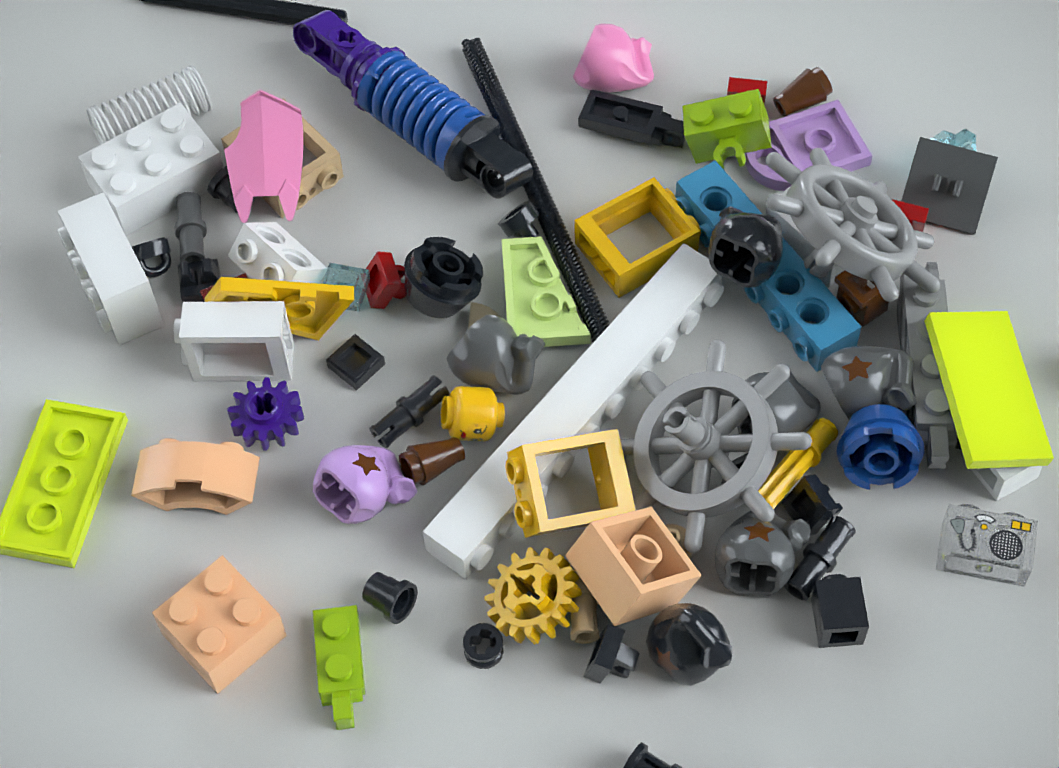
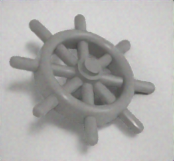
(851, 224)
(707, 444)

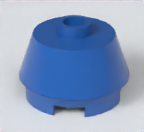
(880, 447)

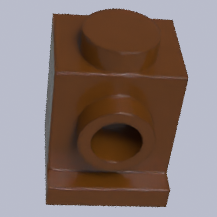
(859, 299)

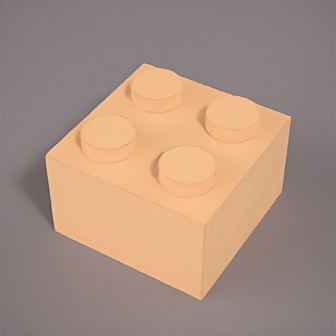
(632, 565)
(220, 624)

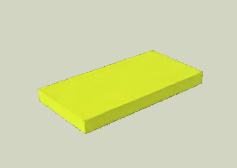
(988, 390)
(60, 482)

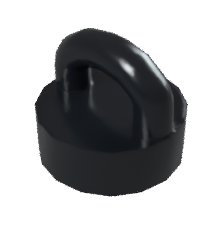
(151, 249)

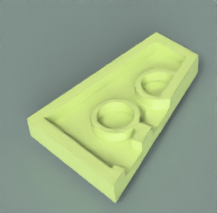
(536, 295)

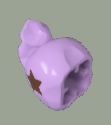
(358, 482)

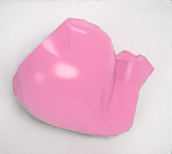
(614, 61)

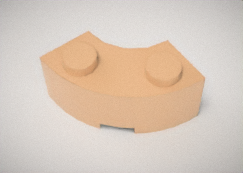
(196, 475)

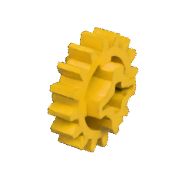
(522, 614)

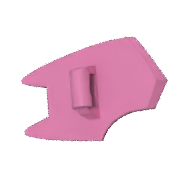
(266, 154)

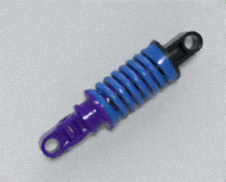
(415, 105)

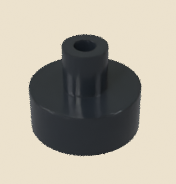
(520, 221)

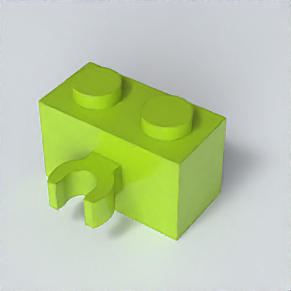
(727, 127)

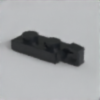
(630, 120)

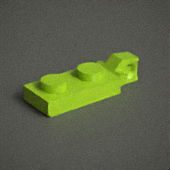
(339, 661)

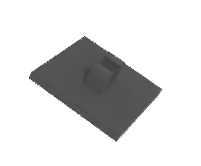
(949, 183)

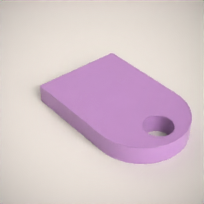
(799, 133)

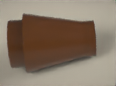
(805, 91)
(430, 459)

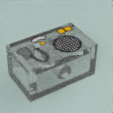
(987, 544)

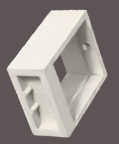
(235, 340)

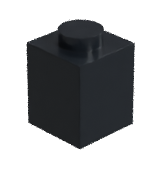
(839, 611)

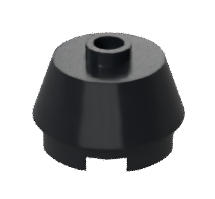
(441, 278)

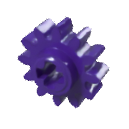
(265, 413)

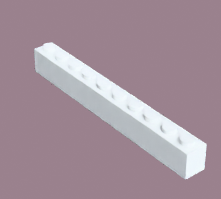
(577, 405)

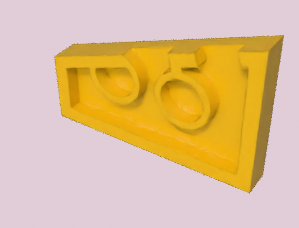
(309, 306)

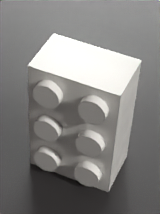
(152, 166)
(108, 269)

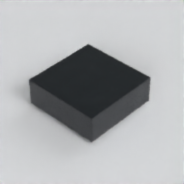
(355, 362)

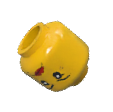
(472, 413)

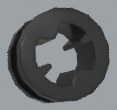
(474, 636)

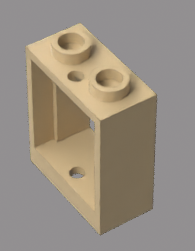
(317, 175)

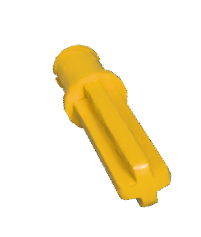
(798, 462)

